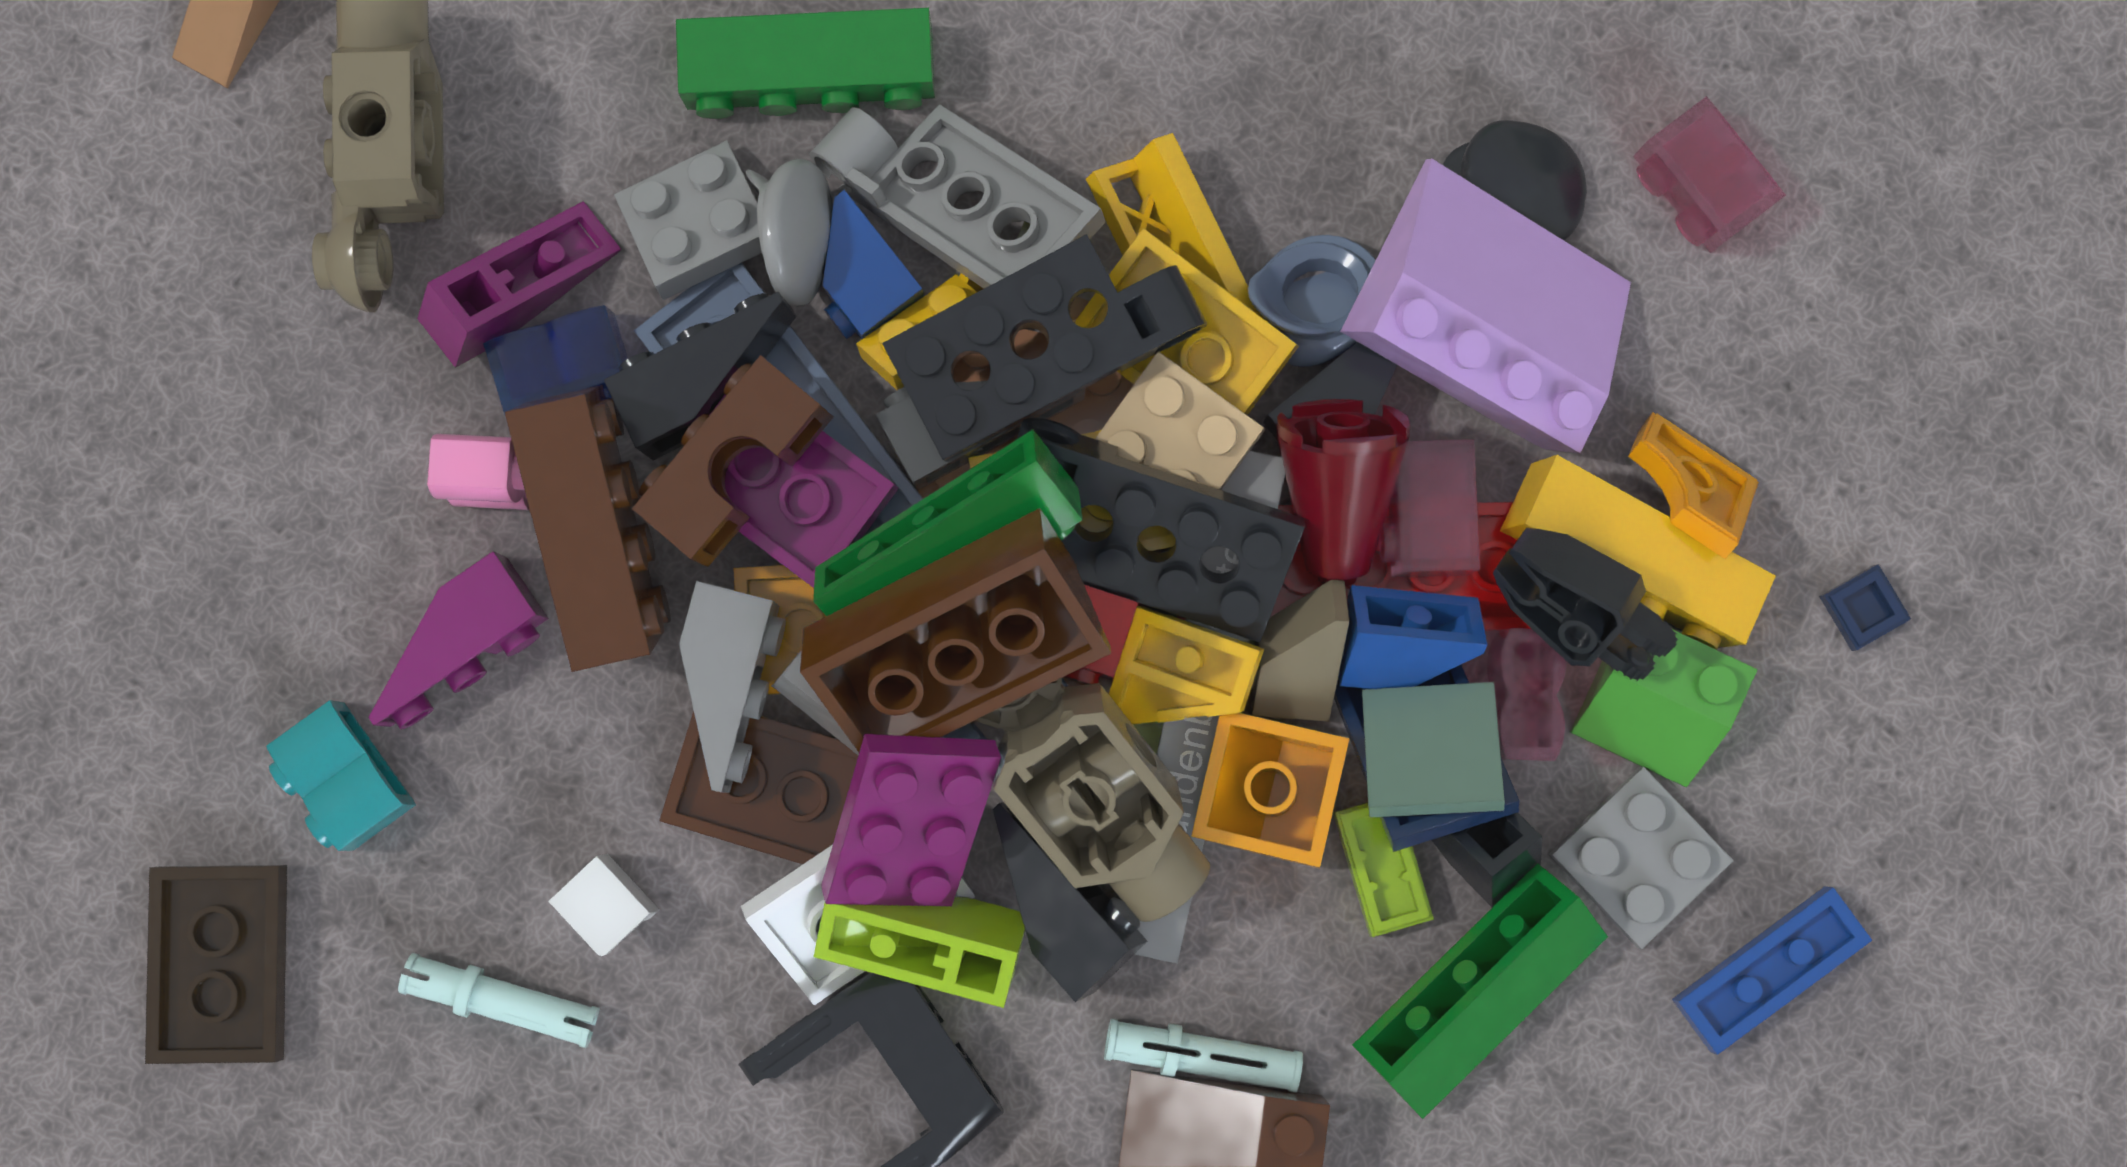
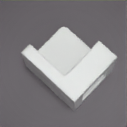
(603, 904)

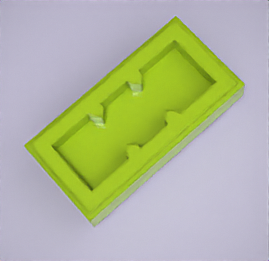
(1384, 880)

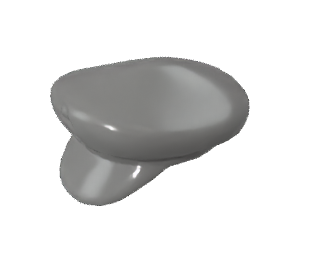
(794, 228)

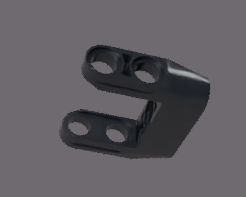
(916, 1049)

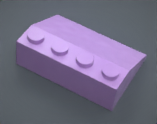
(1493, 311)

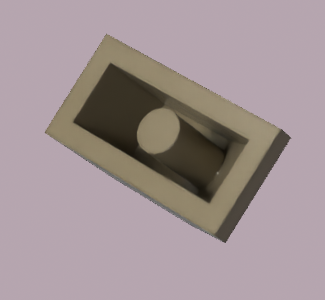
(1302, 656)

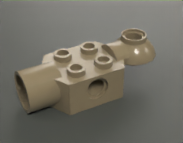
(382, 144)
(1096, 797)

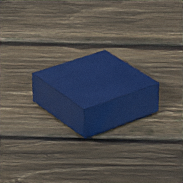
(1865, 607)

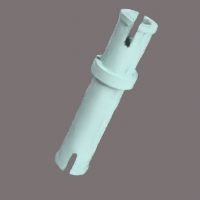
(497, 999)
(1279, 1069)

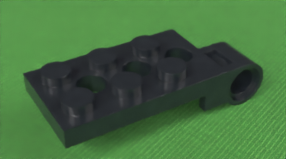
(1137, 326)
(1198, 520)

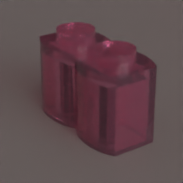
(1526, 684)

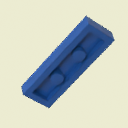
(1771, 969)

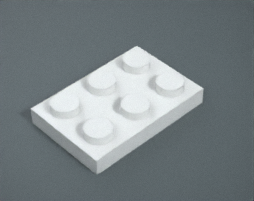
(789, 923)

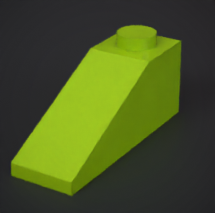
(950, 949)

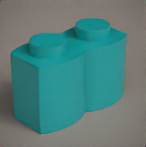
(338, 777)

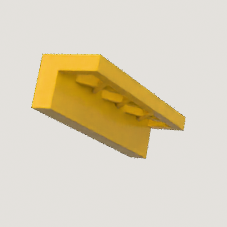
(1170, 210)

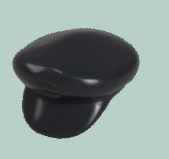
(1526, 171)

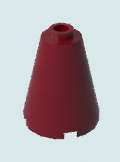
(1341, 480)

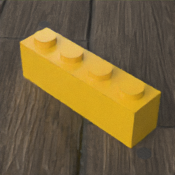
(1683, 579)

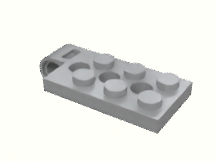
(968, 161)

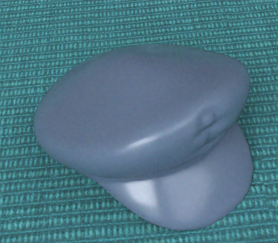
(1317, 306)

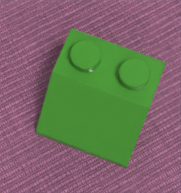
(1670, 716)

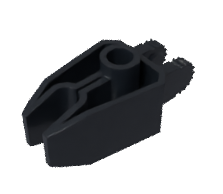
(1582, 603)

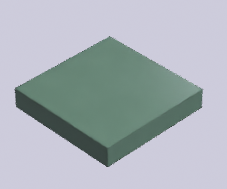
(1432, 750)

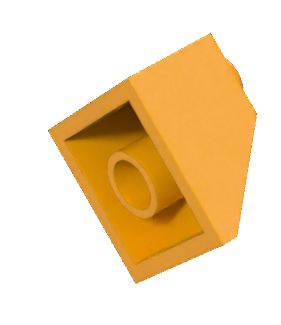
(1270, 788)

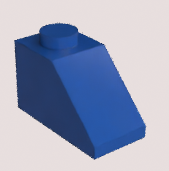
(863, 274)
(1407, 636)

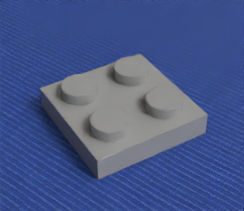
(692, 219)
(1640, 857)

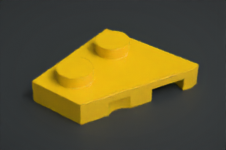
(1181, 670)

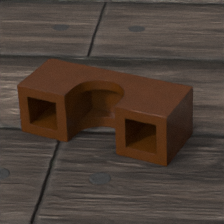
(689, 495)

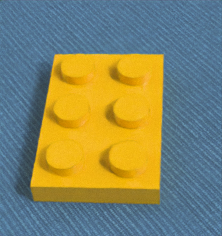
(1232, 355)

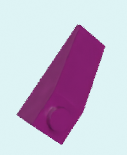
(513, 282)

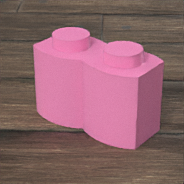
(475, 472)

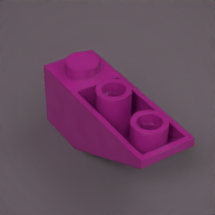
(471, 614)

